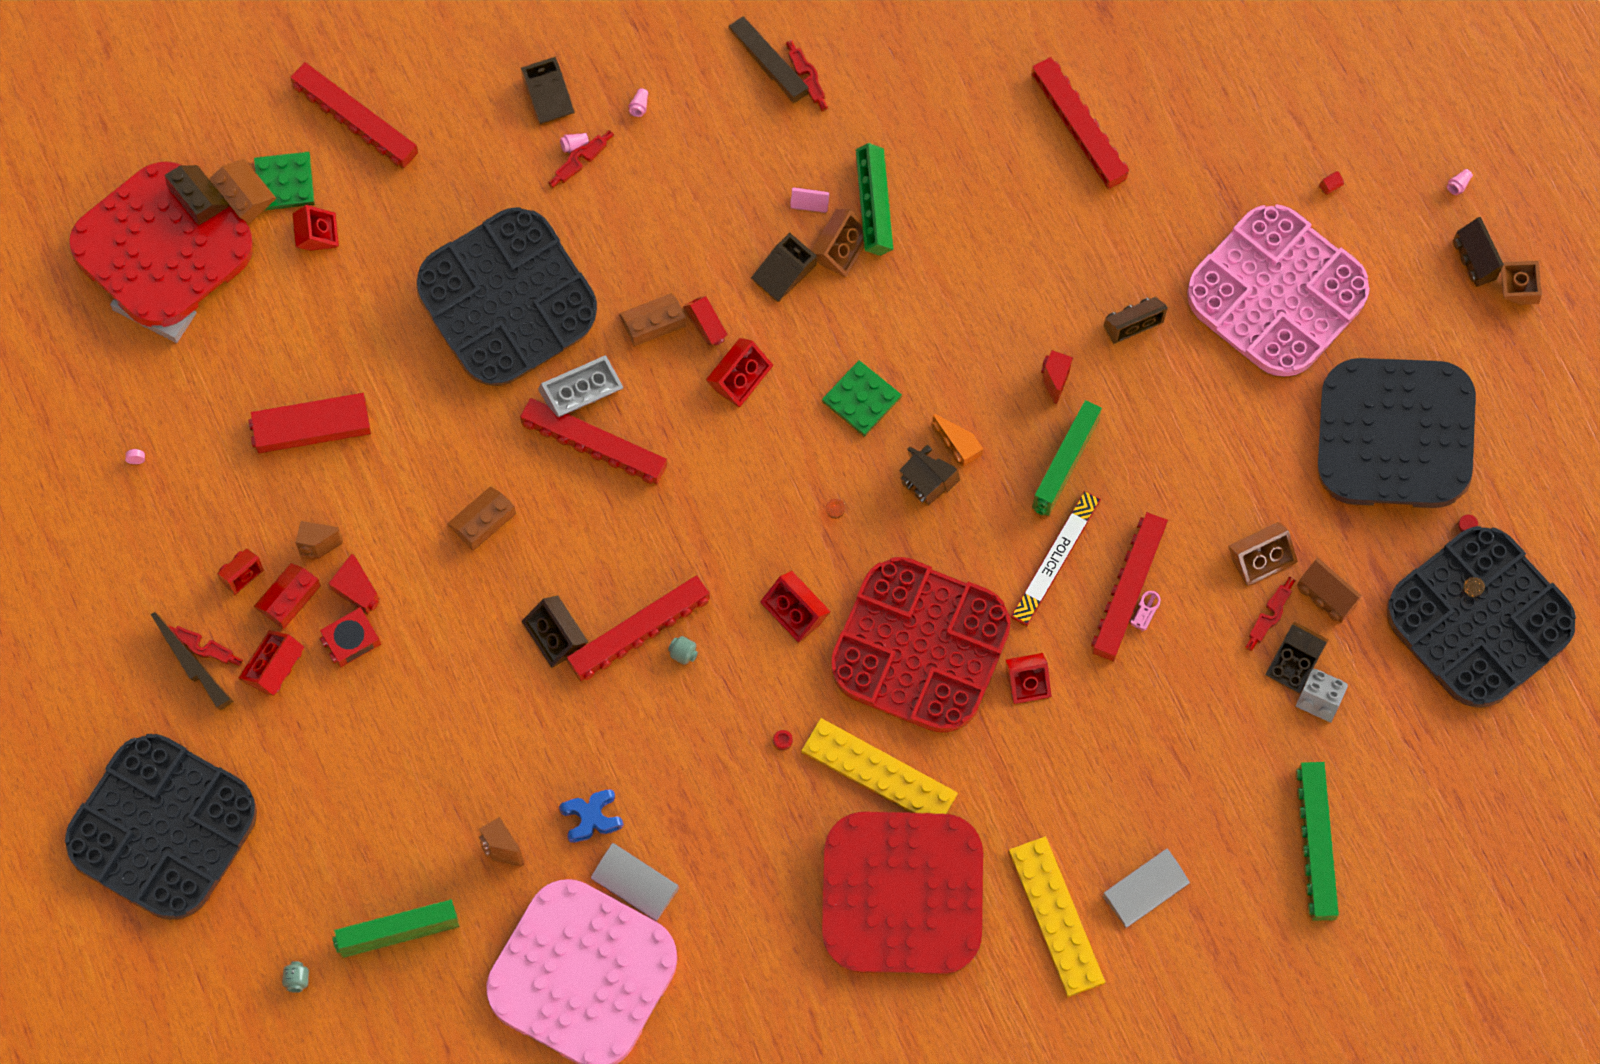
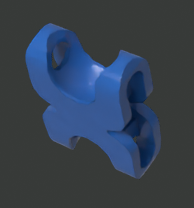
(591, 816)

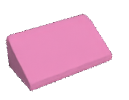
(809, 200)

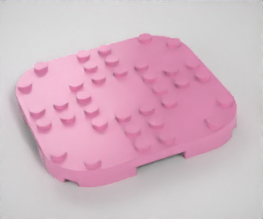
(1278, 290)
(582, 973)

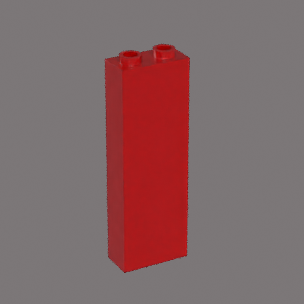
(309, 423)

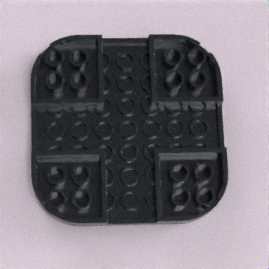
(506, 296)
(1397, 432)
(1484, 642)
(161, 826)

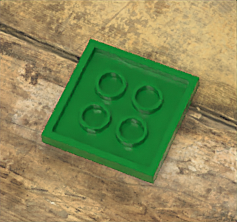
(287, 178)
(861, 398)

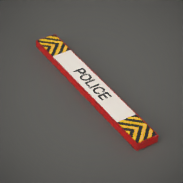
(1055, 558)

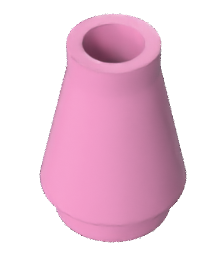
(639, 103)
(571, 142)
(1459, 182)

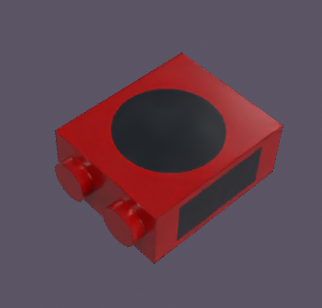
(349, 637)

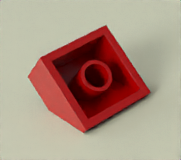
(315, 228)
(1056, 371)
(240, 571)
(1028, 678)

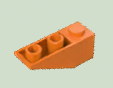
(962, 442)

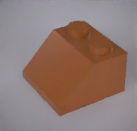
(1521, 282)
(317, 539)

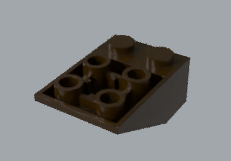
(547, 90)
(784, 267)
(1296, 657)

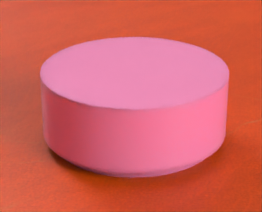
(135, 456)

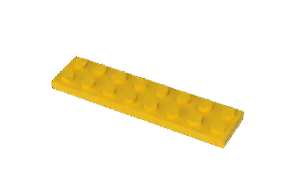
(877, 770)
(1056, 916)

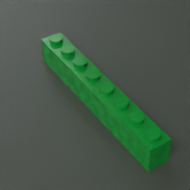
(1318, 841)

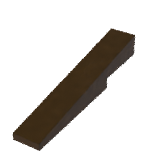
(769, 60)
(192, 666)

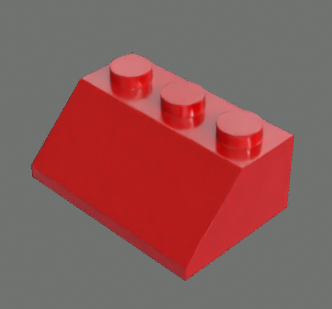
(740, 371)
(288, 595)
(795, 606)
(272, 662)

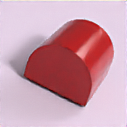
(1331, 182)

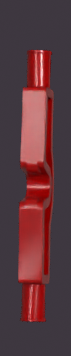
(803, 67)
(588, 152)
(1266, 622)
(211, 649)

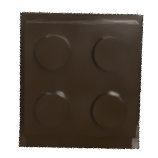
(927, 476)

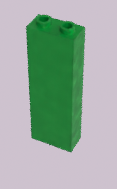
(1066, 458)
(395, 928)

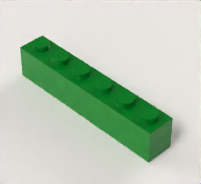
(874, 199)

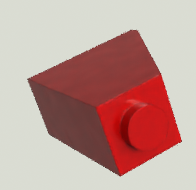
(706, 320)
(354, 586)

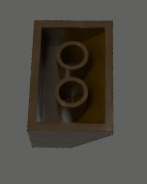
(195, 192)
(1478, 252)
(1135, 319)
(554, 630)

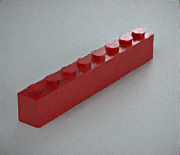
(354, 115)
(1080, 123)
(594, 441)
(1130, 586)
(638, 628)

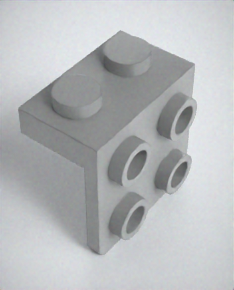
(1322, 695)

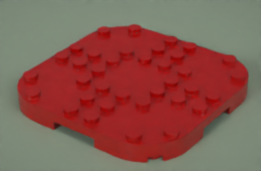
(154, 253)
(920, 645)
(902, 892)

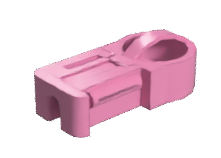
(1145, 613)

